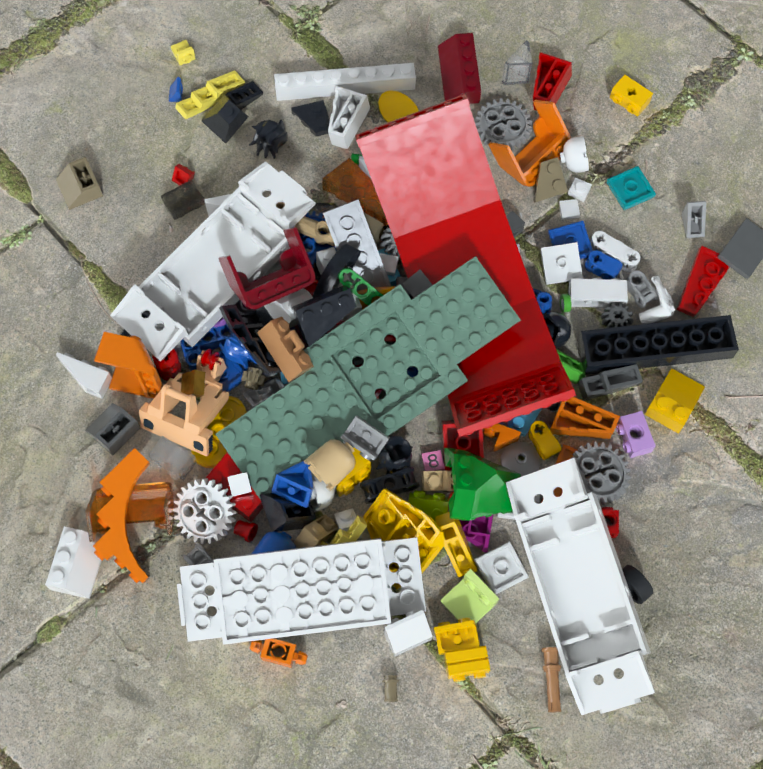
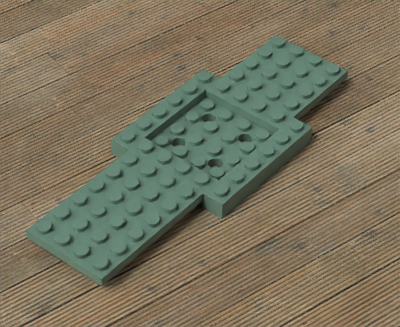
(430, 334)

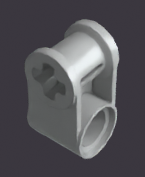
(641, 292)
(197, 556)

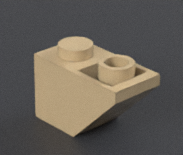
(316, 532)

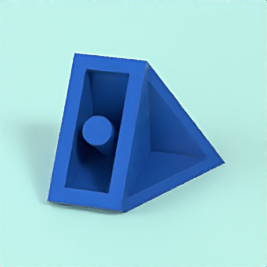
(295, 484)

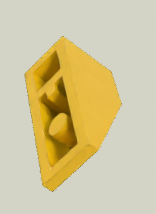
(456, 544)

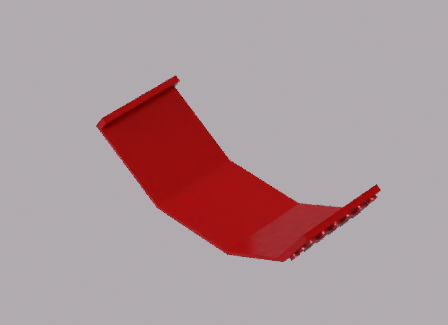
(443, 215)

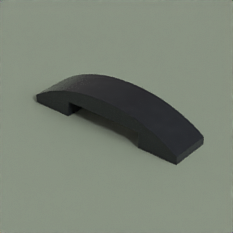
(343, 258)

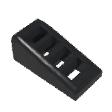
(239, 92)

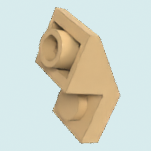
(437, 480)

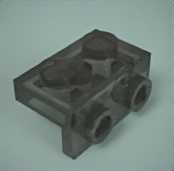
(182, 200)

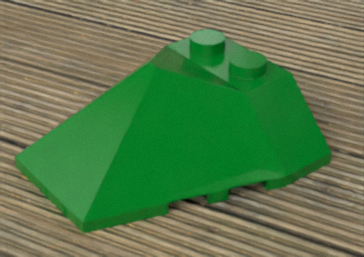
(477, 485)

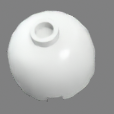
(575, 155)
(320, 496)

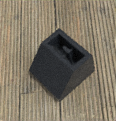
(285, 514)

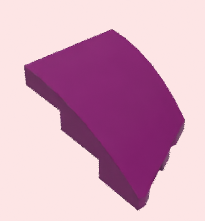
(478, 531)

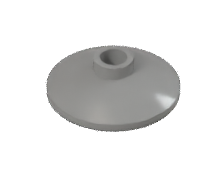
(510, 458)

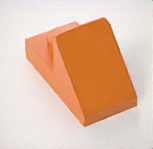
(504, 434)

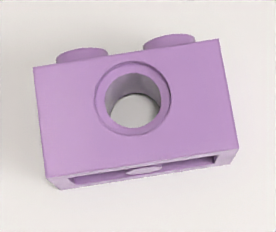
(635, 423)

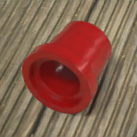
(246, 530)

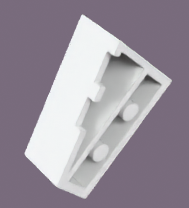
(347, 116)

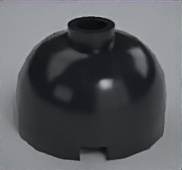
(558, 327)

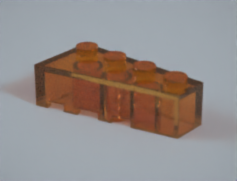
(351, 183)

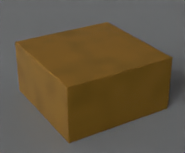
(193, 383)

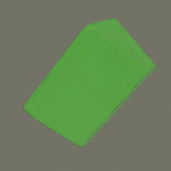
(572, 367)

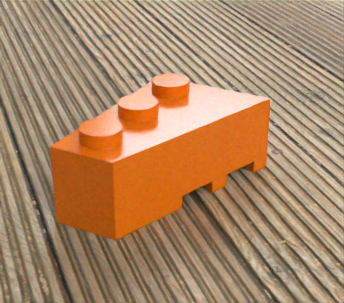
(583, 420)

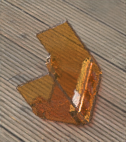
(146, 504)

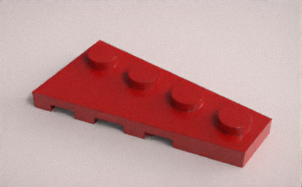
(702, 281)

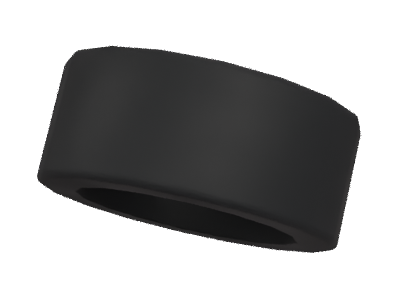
(637, 584)

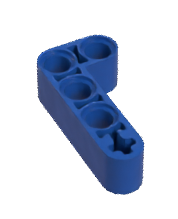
(192, 352)

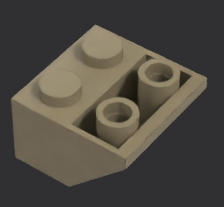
(78, 184)

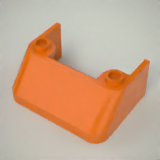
(547, 145)
(133, 364)

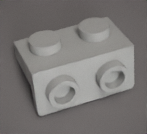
(365, 438)

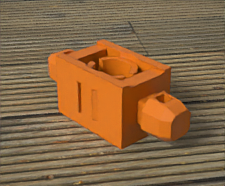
(299, 658)

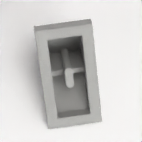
(694, 219)

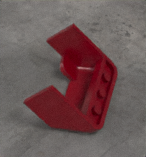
(293, 276)

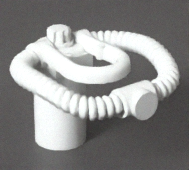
(661, 311)

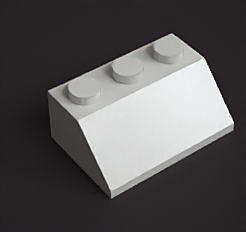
(74, 564)

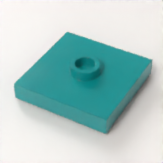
(631, 188)

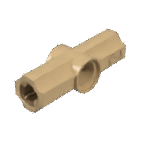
(312, 228)

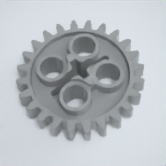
(503, 124)
(592, 457)

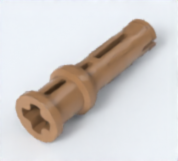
(552, 670)

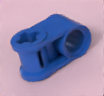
(605, 266)

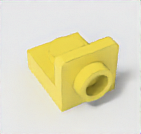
(183, 52)

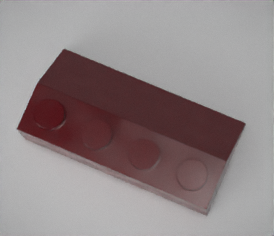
(459, 68)

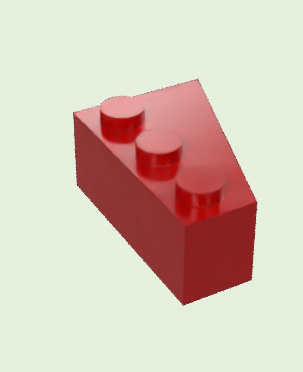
(551, 78)
(247, 504)

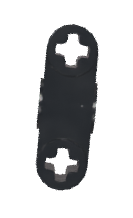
(398, 478)

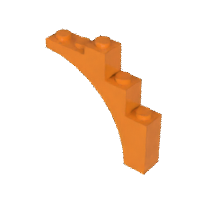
(115, 541)

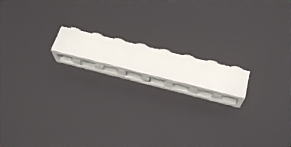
(358, 79)

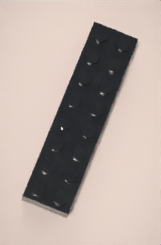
(658, 344)

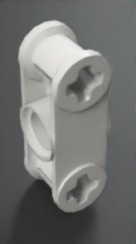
(616, 249)

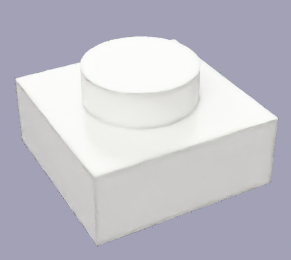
(579, 189)

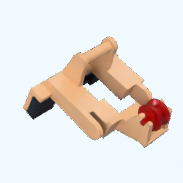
(193, 430)

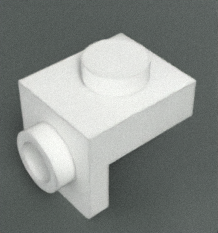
(345, 519)

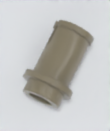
(390, 688)

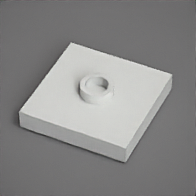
(561, 263)
(501, 568)

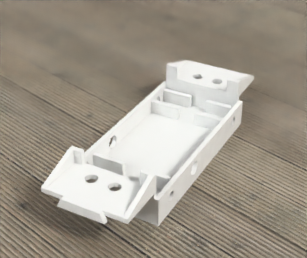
(191, 282)
(582, 588)
(301, 590)

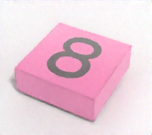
(433, 461)

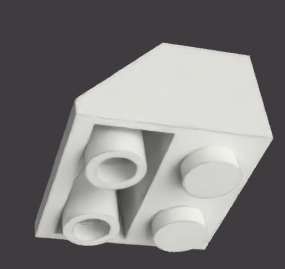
(408, 632)

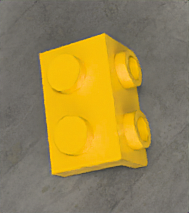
(456, 635)

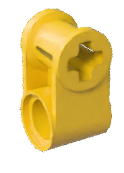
(545, 442)

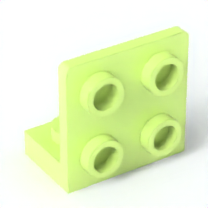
(470, 598)

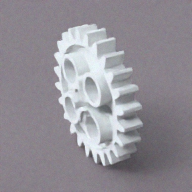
(204, 511)

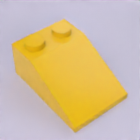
(675, 401)

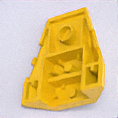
(397, 519)

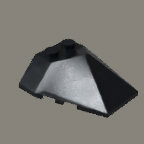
(245, 328)

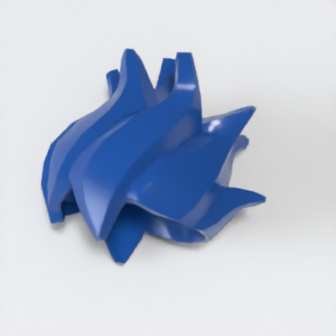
(235, 352)

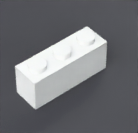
(597, 292)

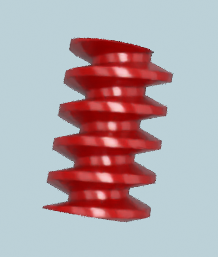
(168, 366)

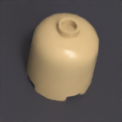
(331, 462)

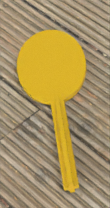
(395, 105)

